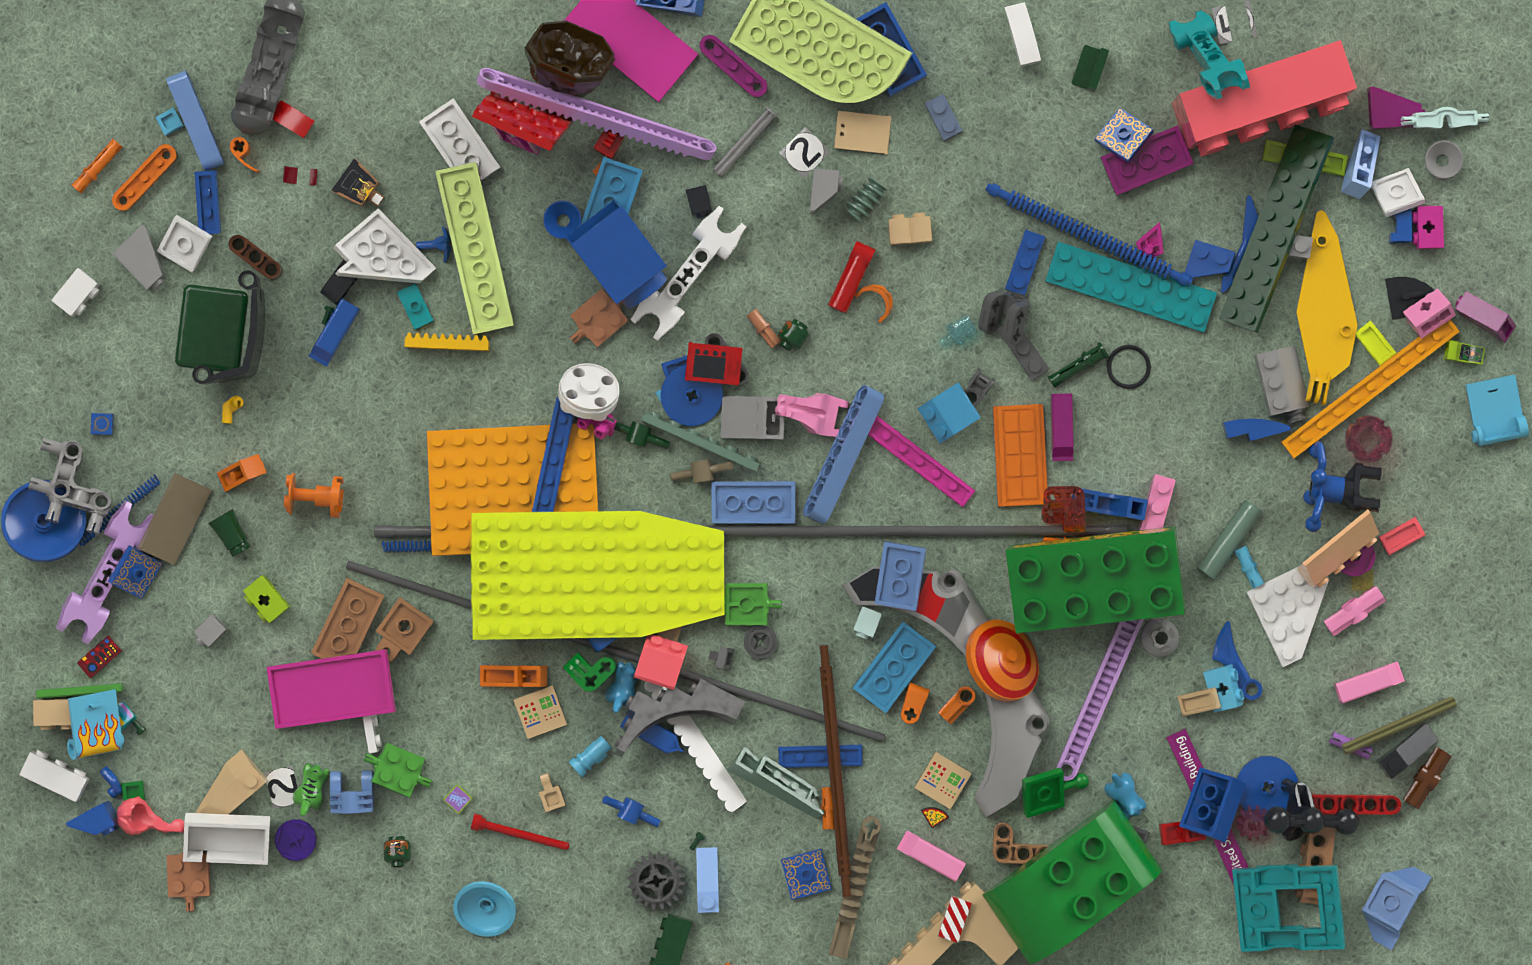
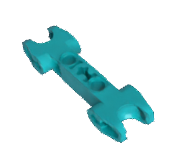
(1217, 71)

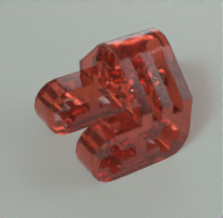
(1065, 510)

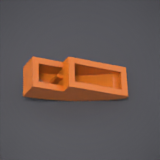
(513, 675)

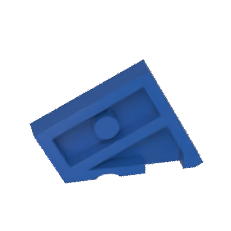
(1209, 260)

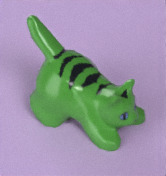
(310, 791)

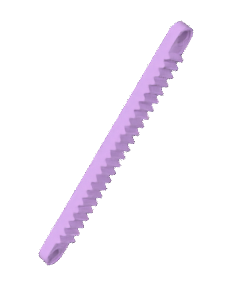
(596, 114)
(1098, 695)

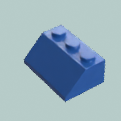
(1212, 804)

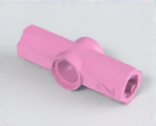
(1354, 610)

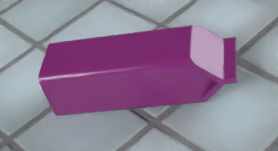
(1062, 427)

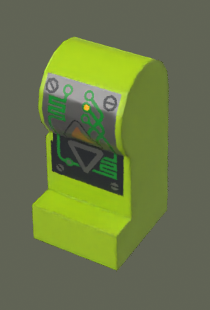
(1463, 353)

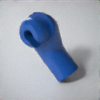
(113, 781)

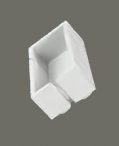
(226, 838)

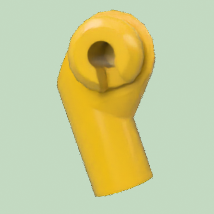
(229, 407)

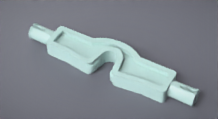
(1435, 118)

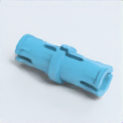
(1249, 567)

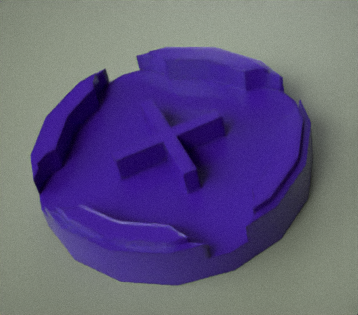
(295, 839)

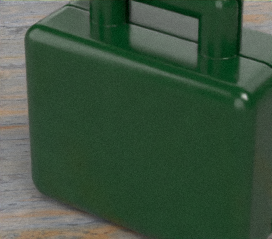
(211, 328)

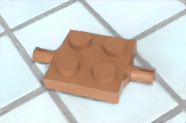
(598, 318)
(188, 879)

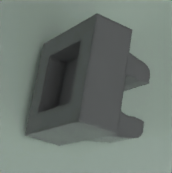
(723, 657)

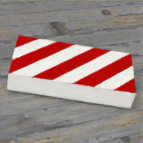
(954, 919)

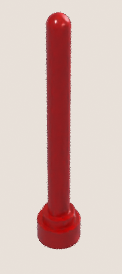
(480, 823)

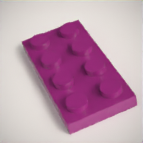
(1155, 159)

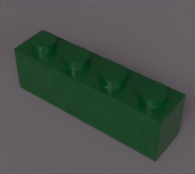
(673, 940)

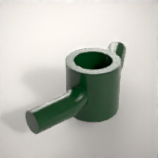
(640, 435)

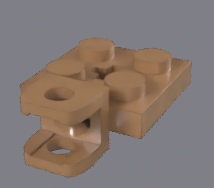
(396, 639)

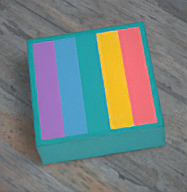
(126, 715)

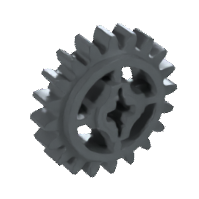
(673, 876)

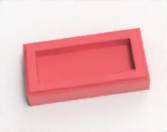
(1401, 536)

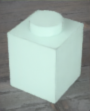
(867, 622)

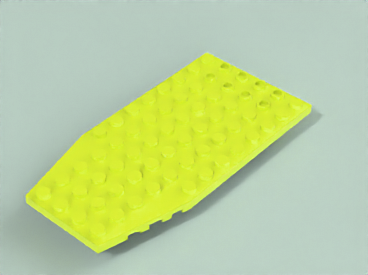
(591, 574)

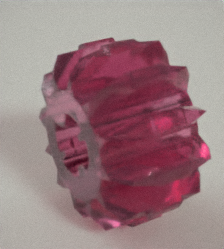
(1245, 819)

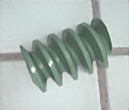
(866, 199)

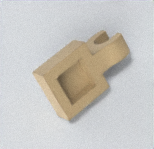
(550, 796)

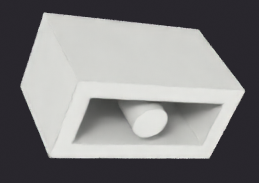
(76, 293)

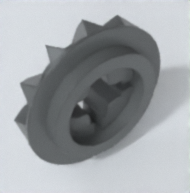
(770, 641)

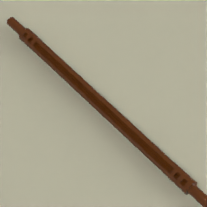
(835, 771)

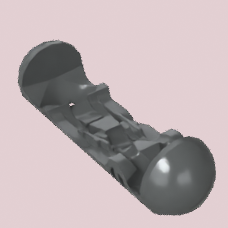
(267, 70)

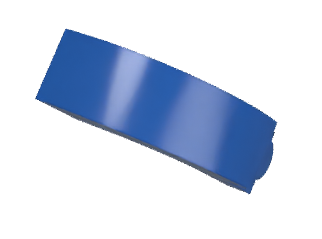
(1114, 504)

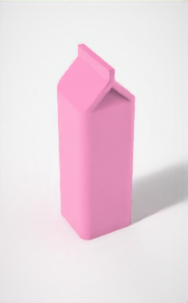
(1369, 682)
(931, 856)

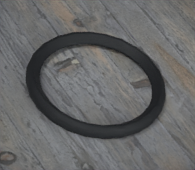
(1130, 386)

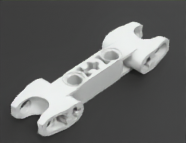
(712, 243)

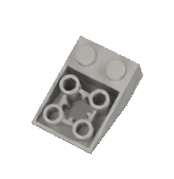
(751, 418)

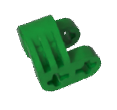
(580, 668)

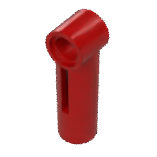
(851, 277)

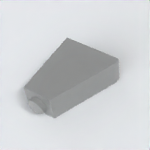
(141, 258)

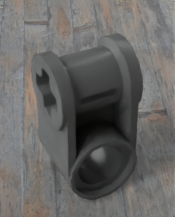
(977, 387)

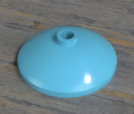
(481, 916)

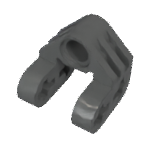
(1013, 306)

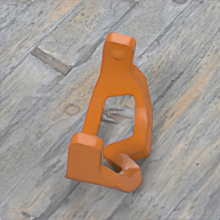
(884, 293)

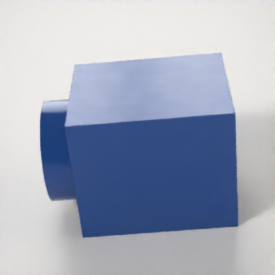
(619, 255)

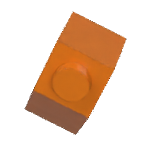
(241, 472)

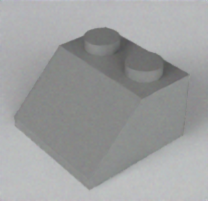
(824, 188)

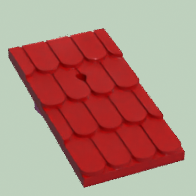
(522, 124)

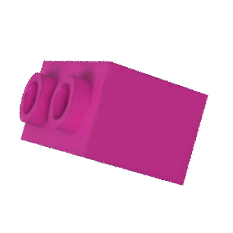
(1435, 237)

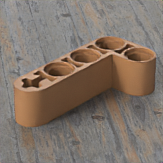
(1012, 848)

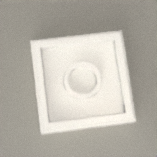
(1397, 192)
(184, 243)

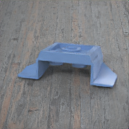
(1392, 903)

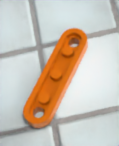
(144, 177)

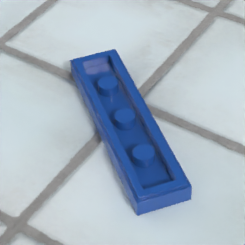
(817, 756)

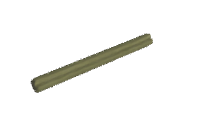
(1399, 725)

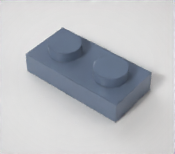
(943, 117)

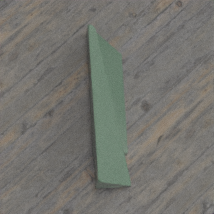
(776, 781)

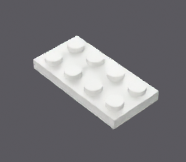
(458, 139)

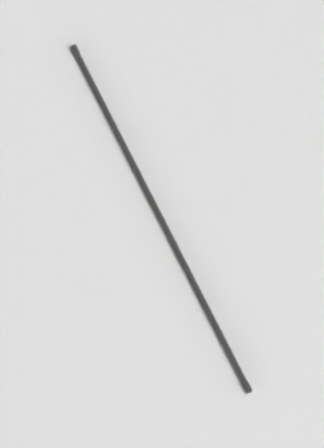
(391, 531)

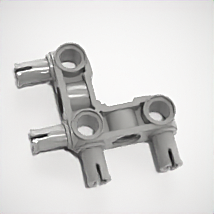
(76, 496)

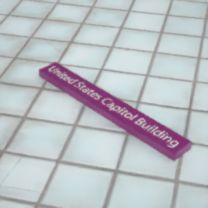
(1189, 766)

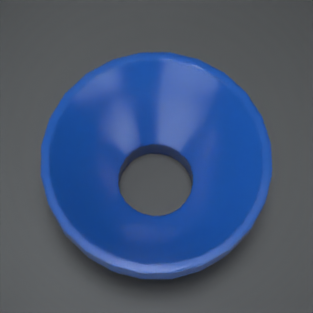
(557, 209)

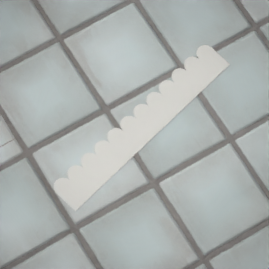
(705, 756)

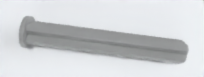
(745, 141)

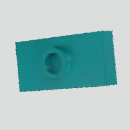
(415, 306)

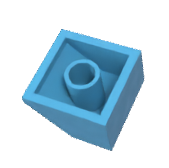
(949, 413)

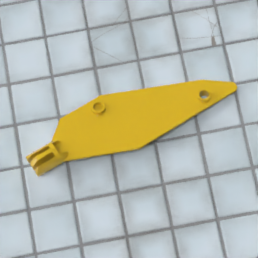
(1325, 311)

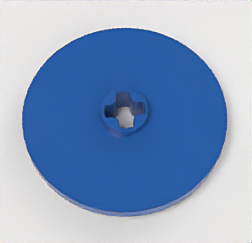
(693, 411)
(1262, 770)

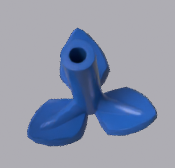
(440, 243)

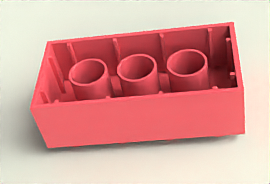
(1276, 93)

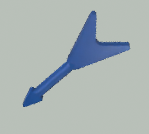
(1250, 220)

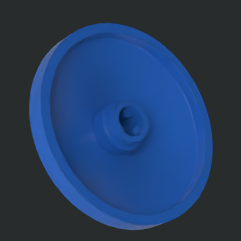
(32, 535)

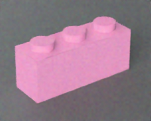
(1158, 502)

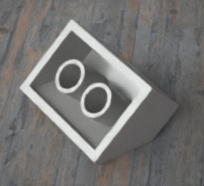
(1281, 380)

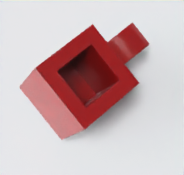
(609, 144)

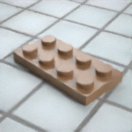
(348, 621)

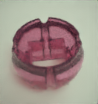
(1383, 432)

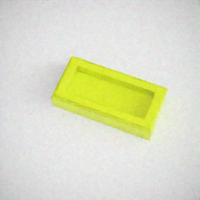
(1375, 343)

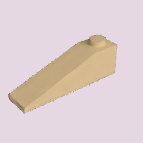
(233, 786)

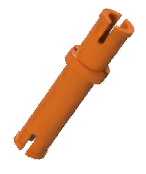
(100, 162)

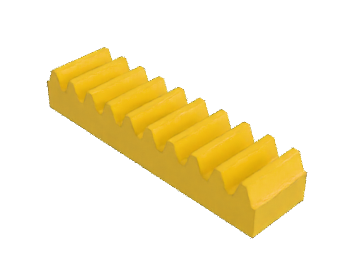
(447, 344)

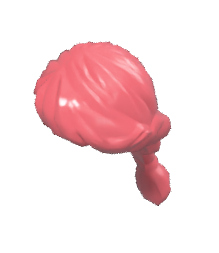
(137, 817)

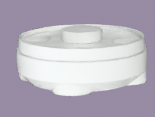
(588, 391)

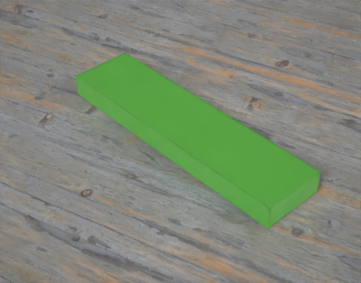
(81, 690)

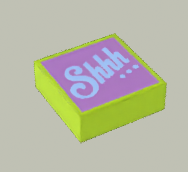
(458, 798)

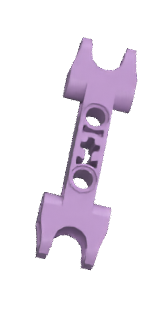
(88, 606)

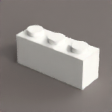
(55, 775)

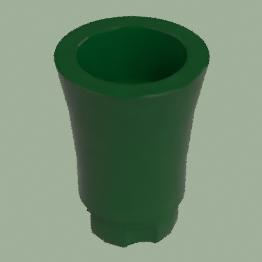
(230, 532)

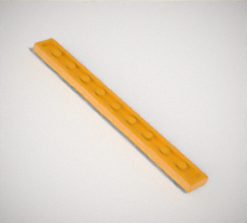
(1367, 389)

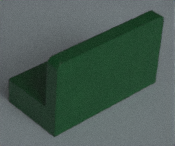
(1090, 67)

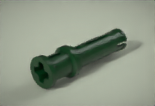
(1086, 360)

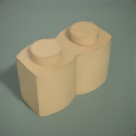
(909, 230)

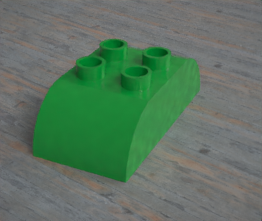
(1073, 883)

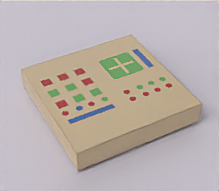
(540, 712)
(942, 780)

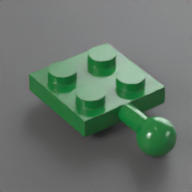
(1046, 791)

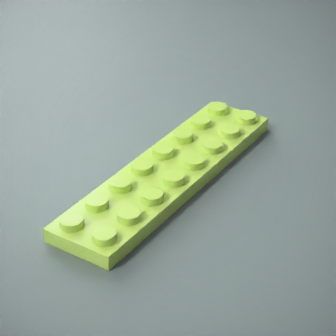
(474, 248)

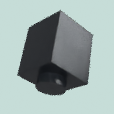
(699, 201)

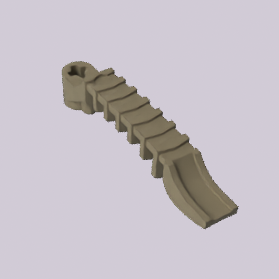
(859, 869)

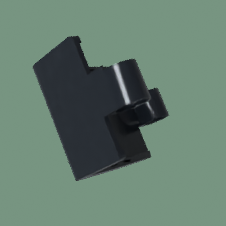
(255, 339)

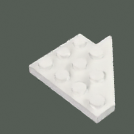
(381, 252)
(1287, 612)

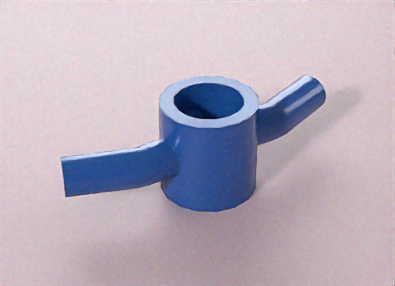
(630, 810)

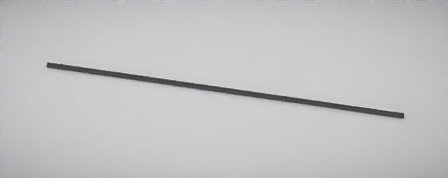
(627, 655)

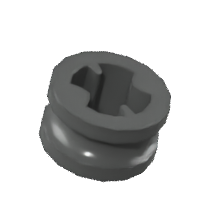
(1295, 416)

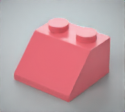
(660, 661)

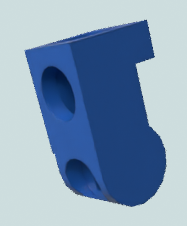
(1402, 227)

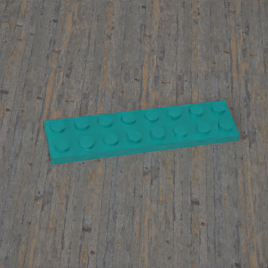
(1130, 287)

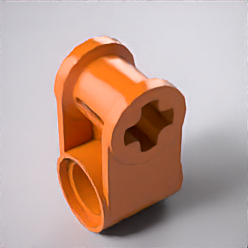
(914, 699)

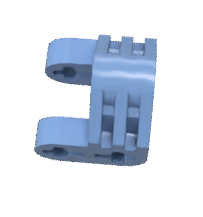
(351, 801)

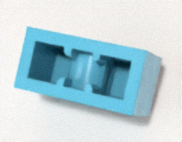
(1228, 677)

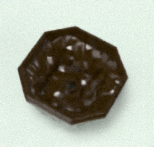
(568, 58)

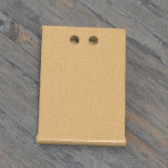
(862, 132)

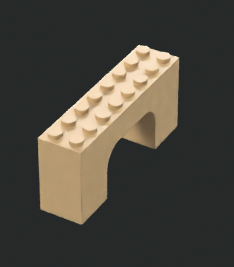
(980, 928)

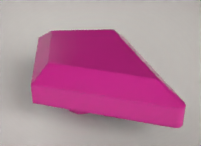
(1152, 242)

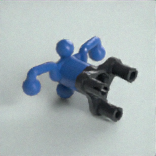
(1337, 489)

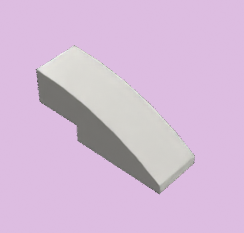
(1022, 34)

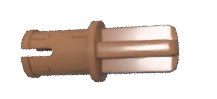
(763, 328)

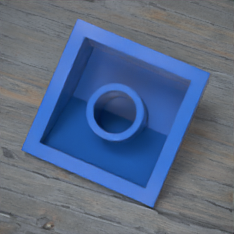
(96, 820)

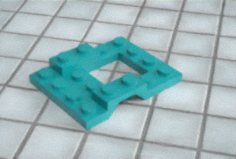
(1260, 912)

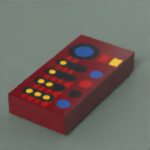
(99, 656)

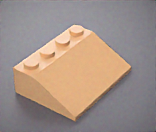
(1339, 549)

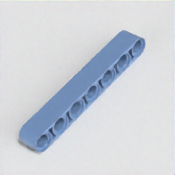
(843, 454)

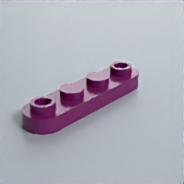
(733, 66)

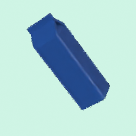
(334, 332)
(659, 737)

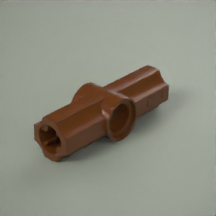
(1427, 778)

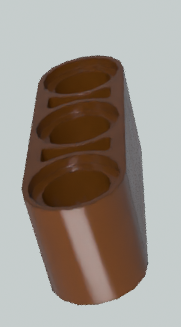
(246, 252)

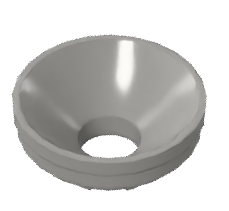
(1454, 157)
(1149, 633)

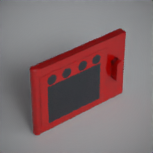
(713, 363)

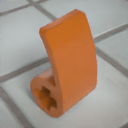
(240, 155)

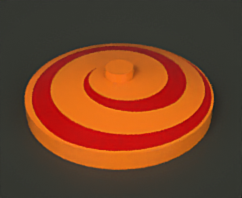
(1002, 660)

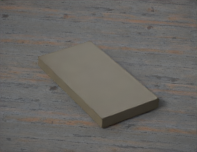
(174, 518)

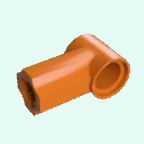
(956, 705)

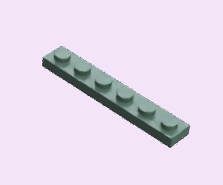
(693, 436)

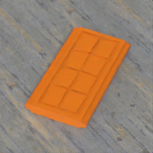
(1020, 454)

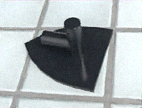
(1403, 293)

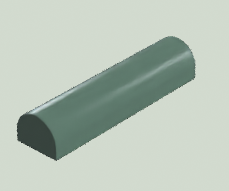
(1229, 539)

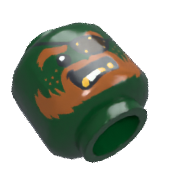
(793, 335)
(397, 851)

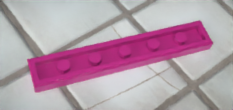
(920, 462)

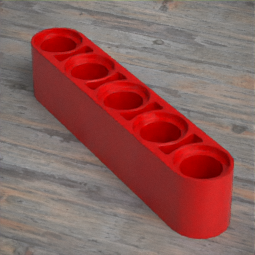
(1359, 801)

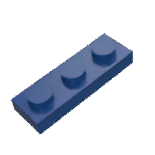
(207, 201)
(1024, 262)

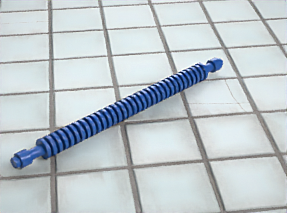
(1182, 278)

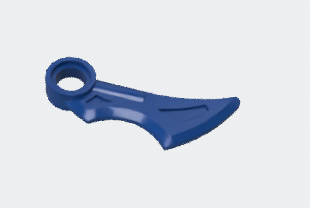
(1226, 654)

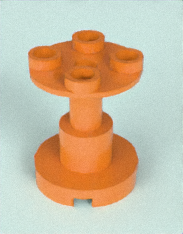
(322, 496)

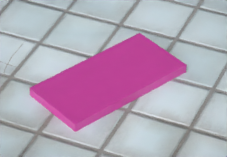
(641, 44)
(331, 689)

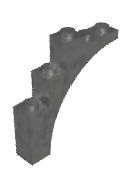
(704, 701)

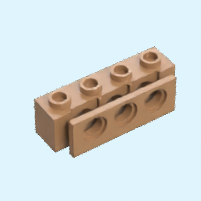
(1323, 851)

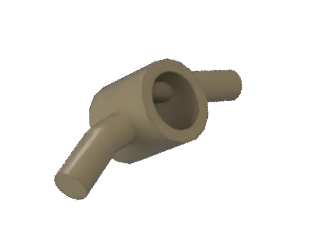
(701, 471)

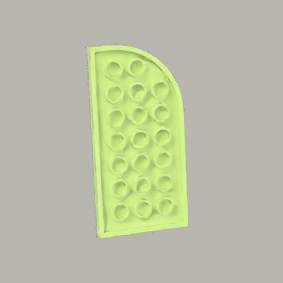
(821, 48)

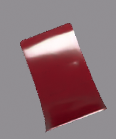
(290, 175)

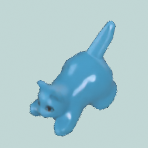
(623, 686)
(1123, 791)

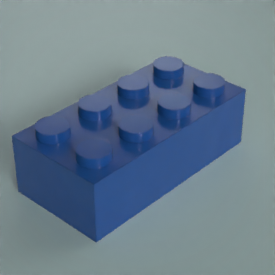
(883, 21)

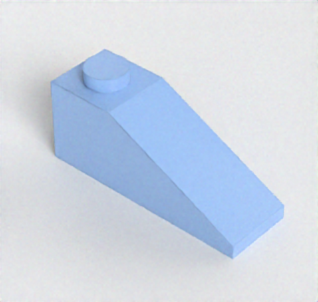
(1361, 165)
(707, 880)

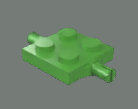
(747, 604)
(397, 770)

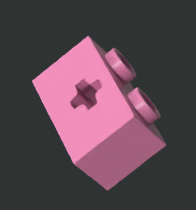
(1429, 313)

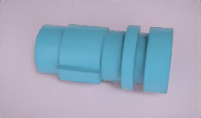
(592, 754)

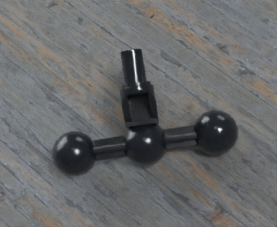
(1305, 818)

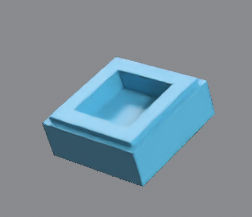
(169, 121)

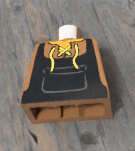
(358, 186)

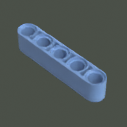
(195, 121)

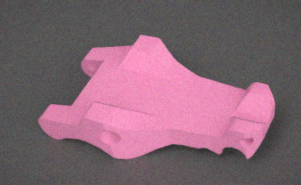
(814, 412)

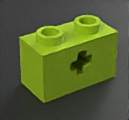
(264, 587)

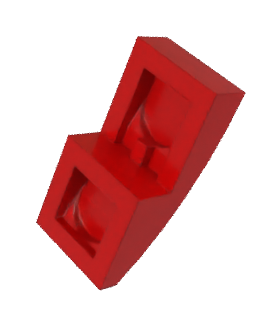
(292, 119)
(1171, 834)

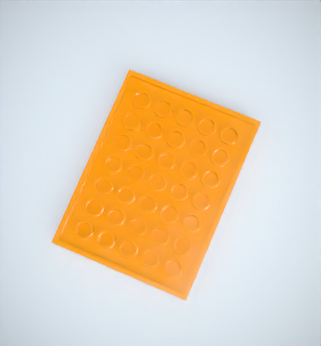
(500, 473)

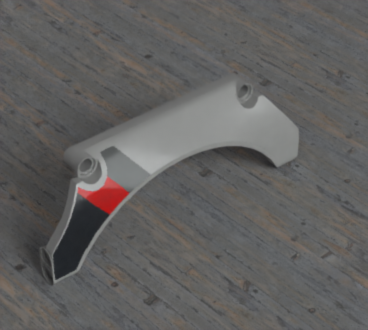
(1014, 730)

